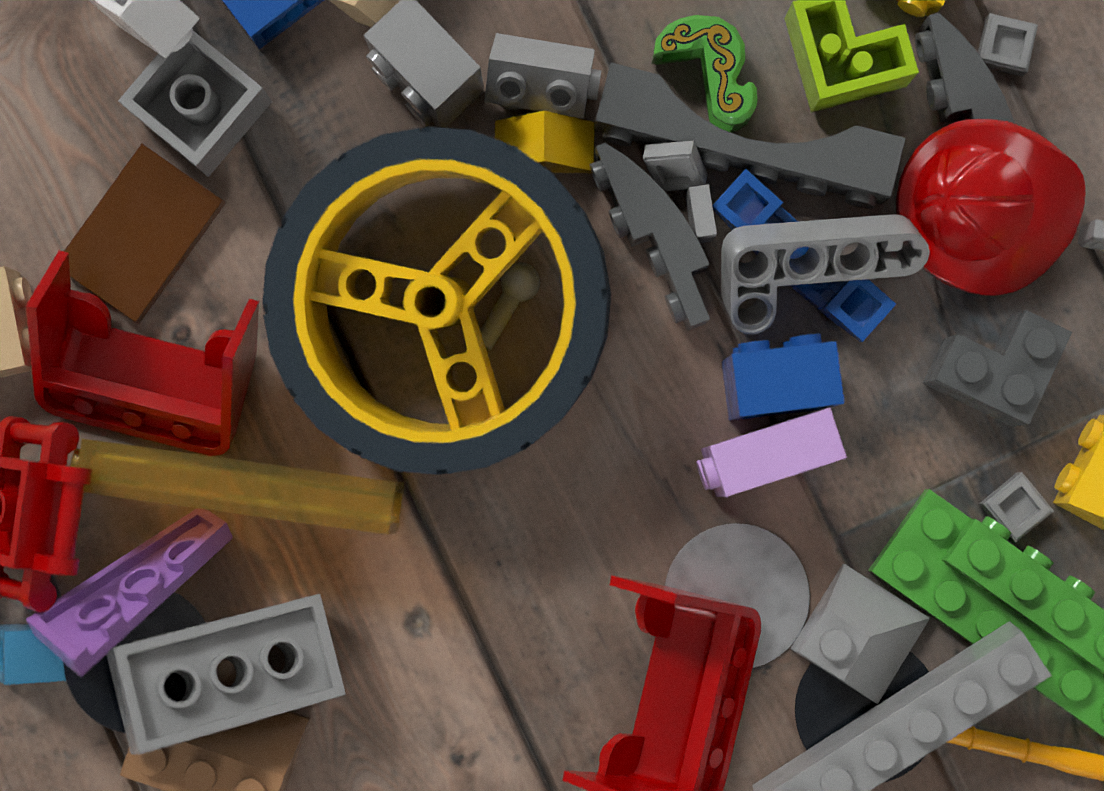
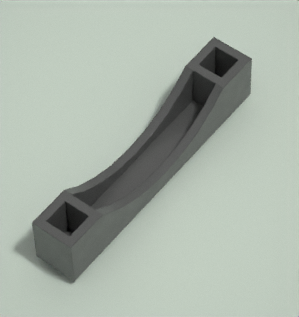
(851, 163)

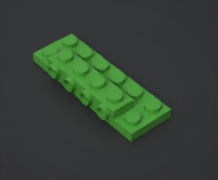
(979, 581)

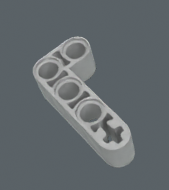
(885, 249)

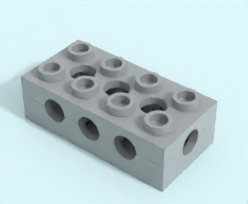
(208, 706)

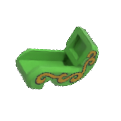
(721, 61)

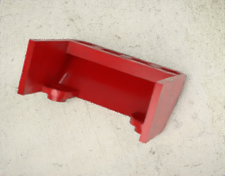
(132, 380)
(688, 695)

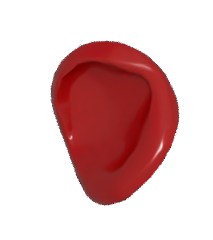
(991, 204)

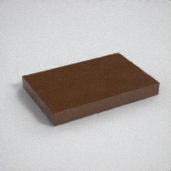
(141, 233)

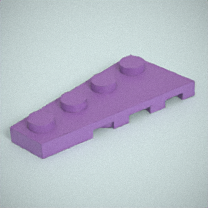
(119, 597)

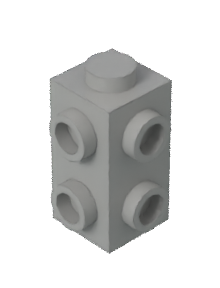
(541, 76)

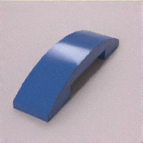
(851, 304)

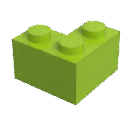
(838, 64)

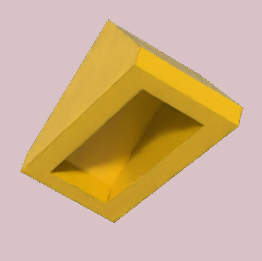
(551, 139)

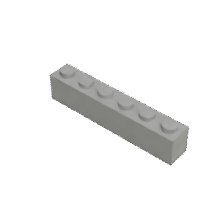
(916, 718)

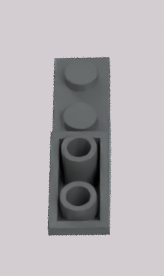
(959, 79)
(648, 213)

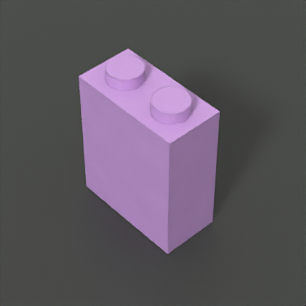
(771, 454)

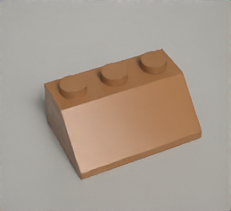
(234, 759)

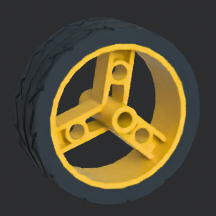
(309, 273)

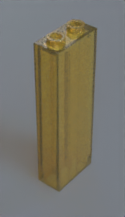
(241, 486)

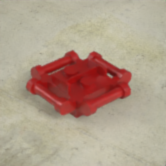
(38, 509)

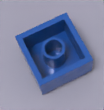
(783, 379)

